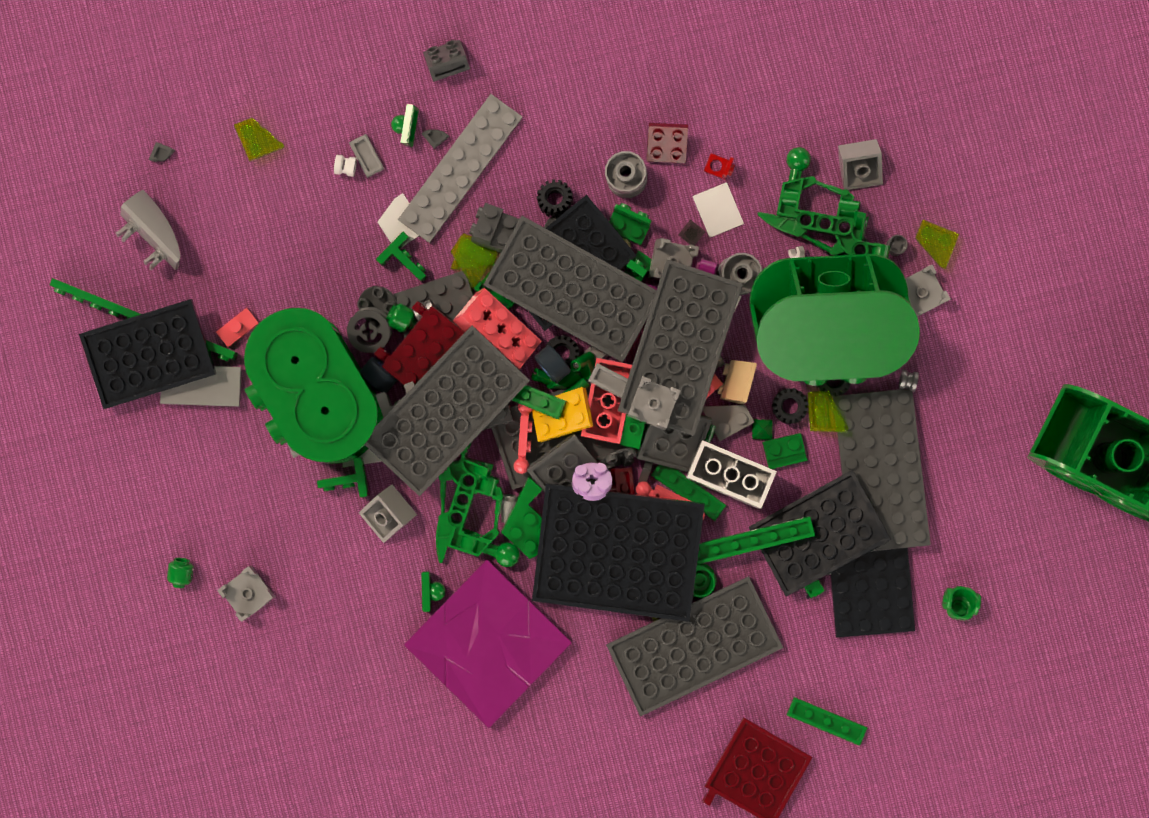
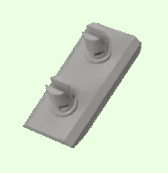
(149, 221)

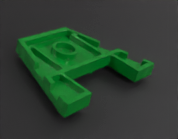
(524, 522)

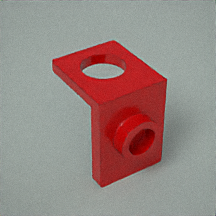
(727, 166)

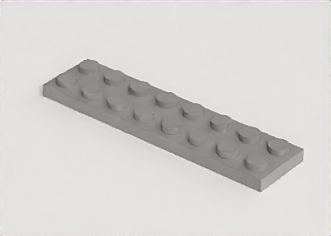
(460, 168)

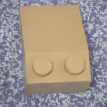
(737, 381)

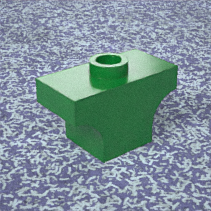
(632, 433)

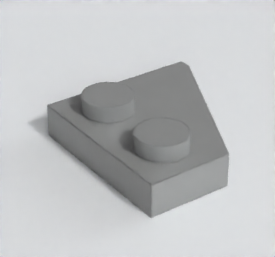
(728, 419)

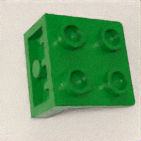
(630, 224)

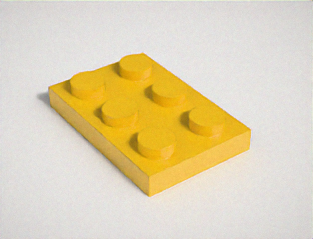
(574, 417)

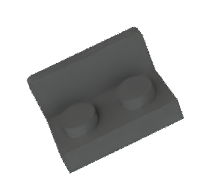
(446, 60)

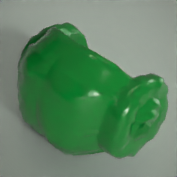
(961, 602)

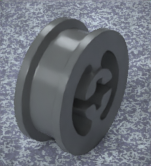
(355, 331)

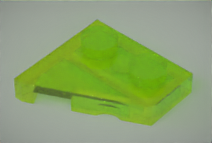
(936, 242)

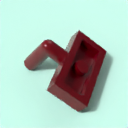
(622, 480)

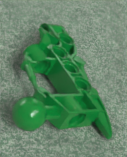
(789, 216)
(452, 533)

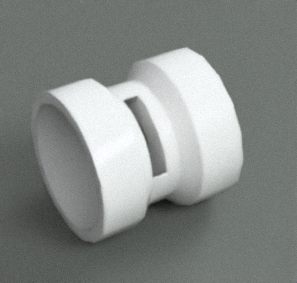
(349, 167)

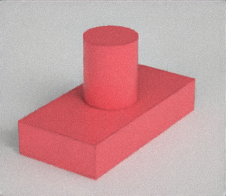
(237, 327)

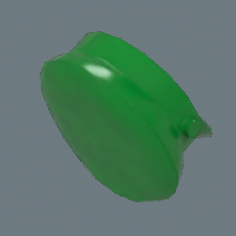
(704, 581)

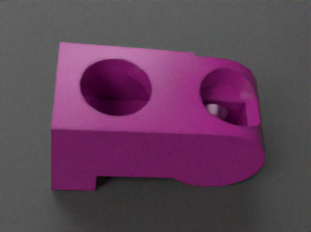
(707, 266)

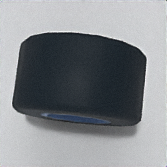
(552, 364)
(377, 376)

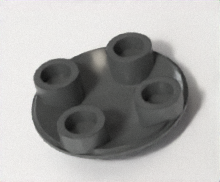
(376, 297)
(619, 457)

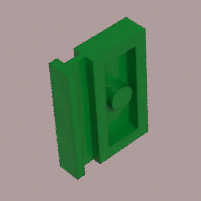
(784, 451)

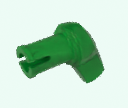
(565, 383)

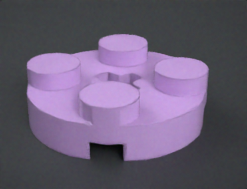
(592, 471)

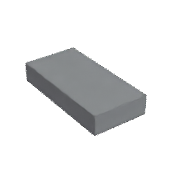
(366, 155)
(608, 380)

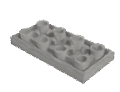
(216, 390)

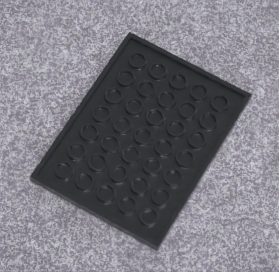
(618, 553)

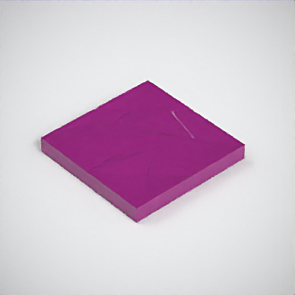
(487, 643)

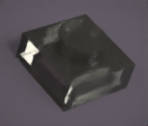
(691, 233)

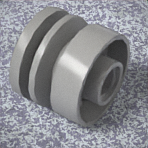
(624, 163)
(746, 264)

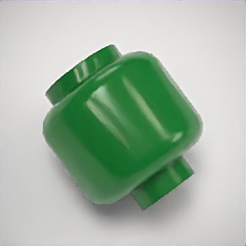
(401, 318)
(180, 572)

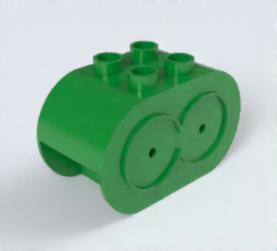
(833, 318)
(310, 387)
(1097, 449)

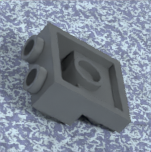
(492, 227)

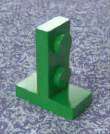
(403, 256)
(638, 266)
(349, 480)

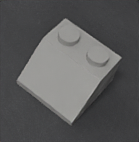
(860, 164)
(387, 513)

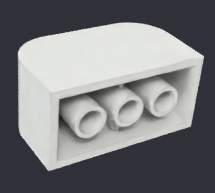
(731, 474)

